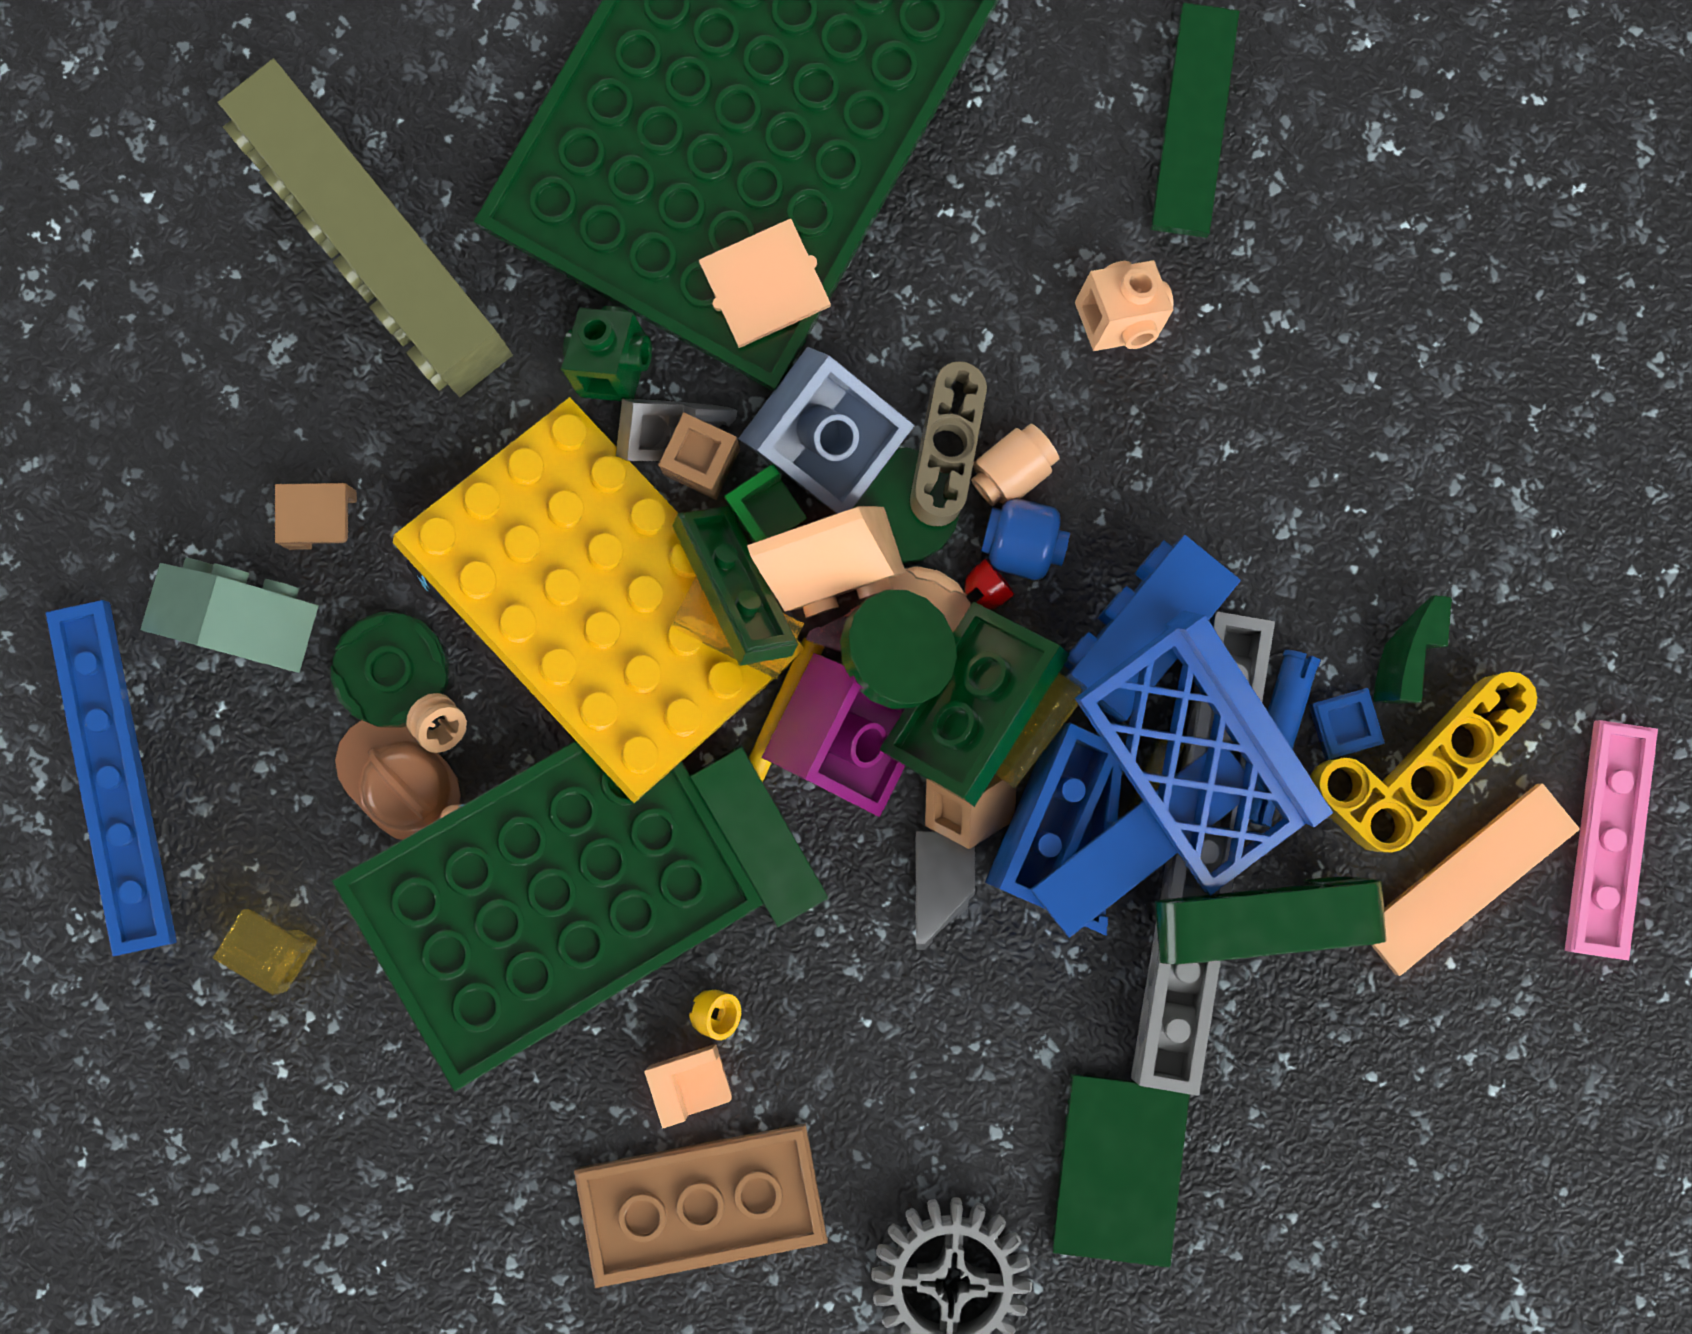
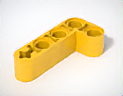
(1435, 755)

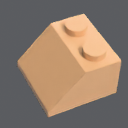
(830, 559)

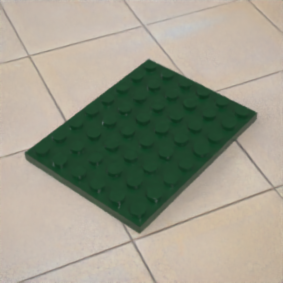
(713, 125)

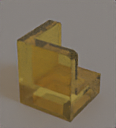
(264, 951)

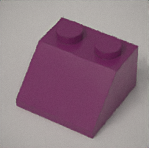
(835, 737)

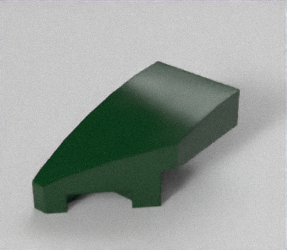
(1403, 657)

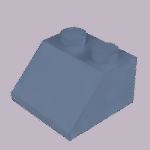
(826, 431)

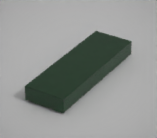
(734, 585)
(759, 836)

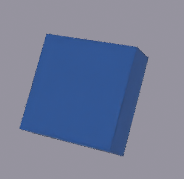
(1346, 724)

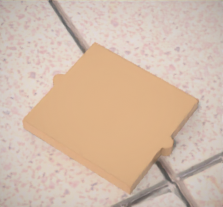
(764, 283)

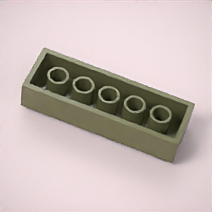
(355, 218)

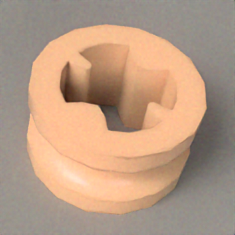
(451, 728)

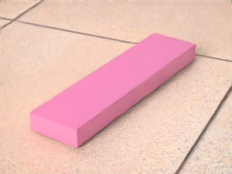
(1611, 840)

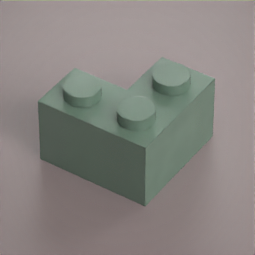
(222, 613)

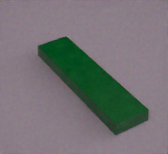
(1195, 120)

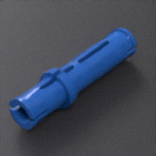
(1286, 710)

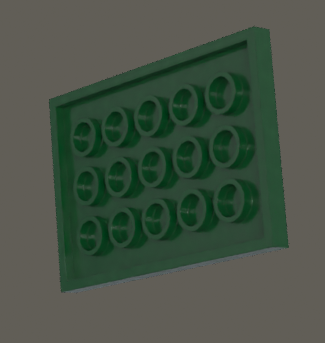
(542, 904)

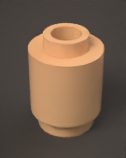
(1014, 465)

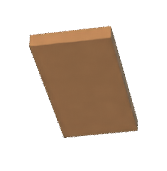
(700, 1205)

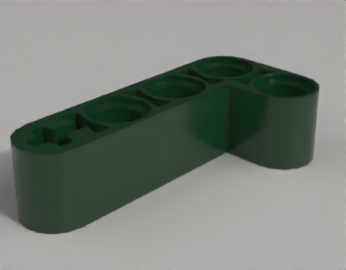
(1271, 921)

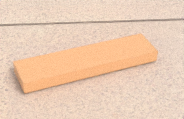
(1473, 877)

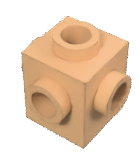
(1124, 305)

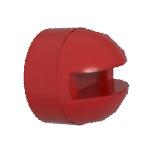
(990, 583)

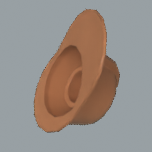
(395, 778)

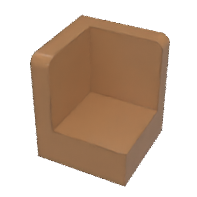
(699, 456)
(312, 514)
(967, 823)

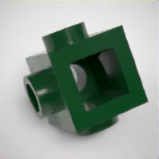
(606, 353)

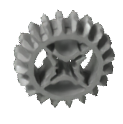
(924, 1275)

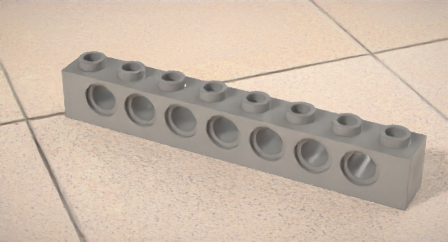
(1182, 996)

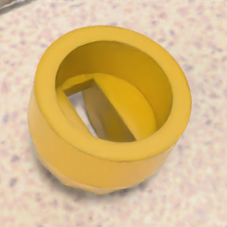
(727, 1017)

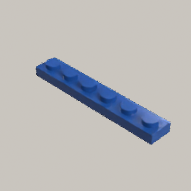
(111, 778)

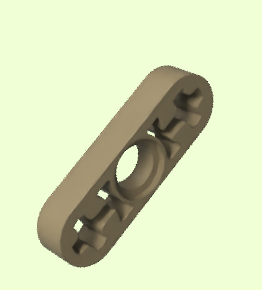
(966, 426)

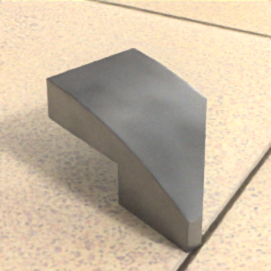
(649, 425)
(942, 883)

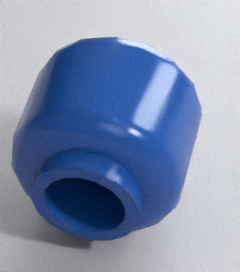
(1025, 539)

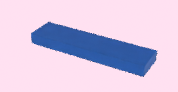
(1130, 850)

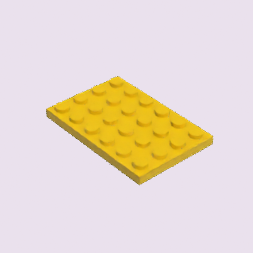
(575, 587)

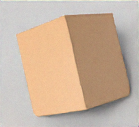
(688, 1084)

